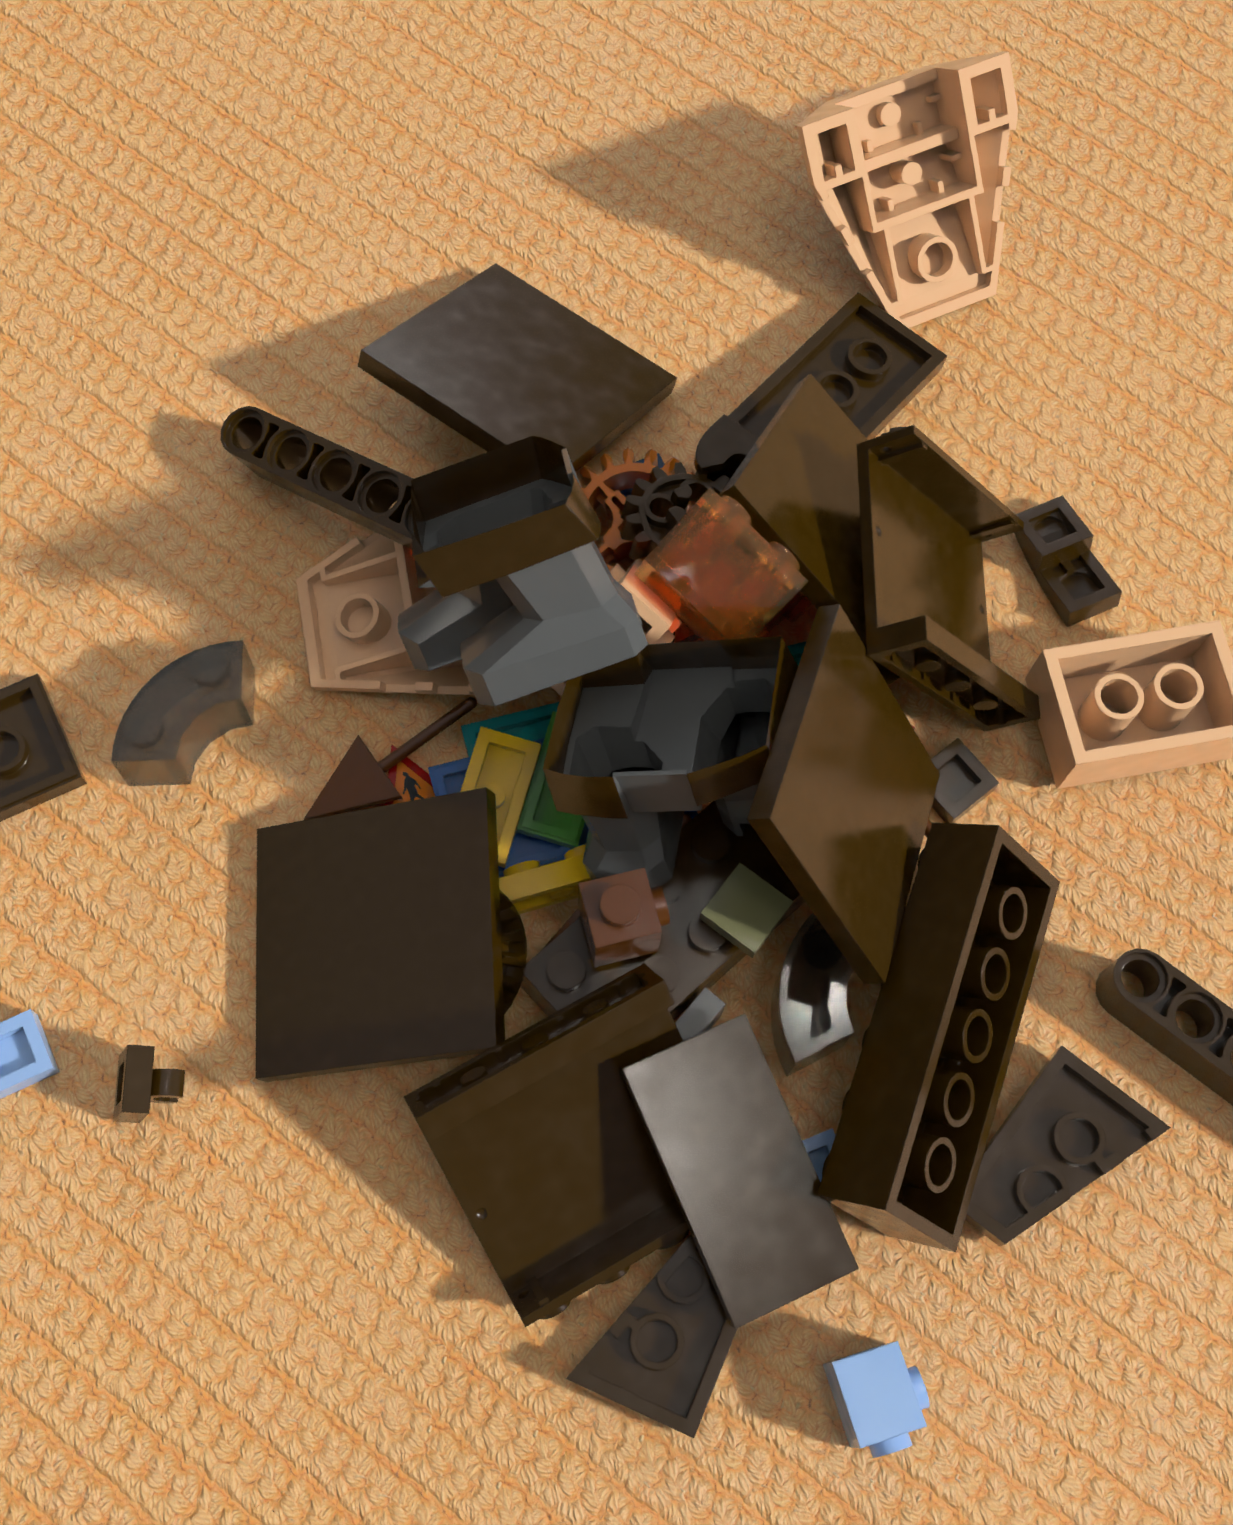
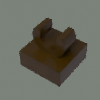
(141, 1084)

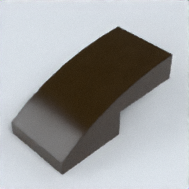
(1061, 560)

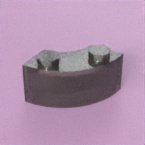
(183, 713)
(810, 999)

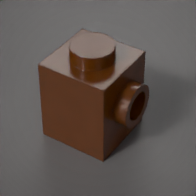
(622, 916)

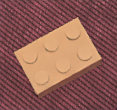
(1135, 703)

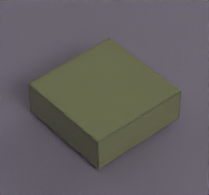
(746, 910)

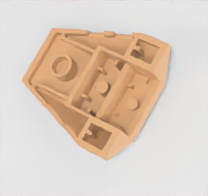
(919, 181)
(352, 622)

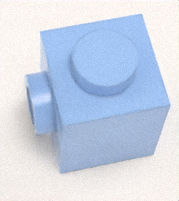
(878, 1398)

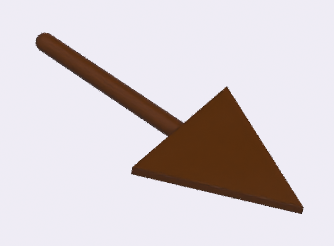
(363, 781)

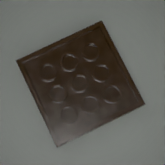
(517, 365)
(805, 496)
(846, 795)
(379, 937)

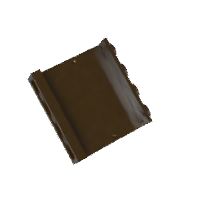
(926, 576)
(554, 1147)

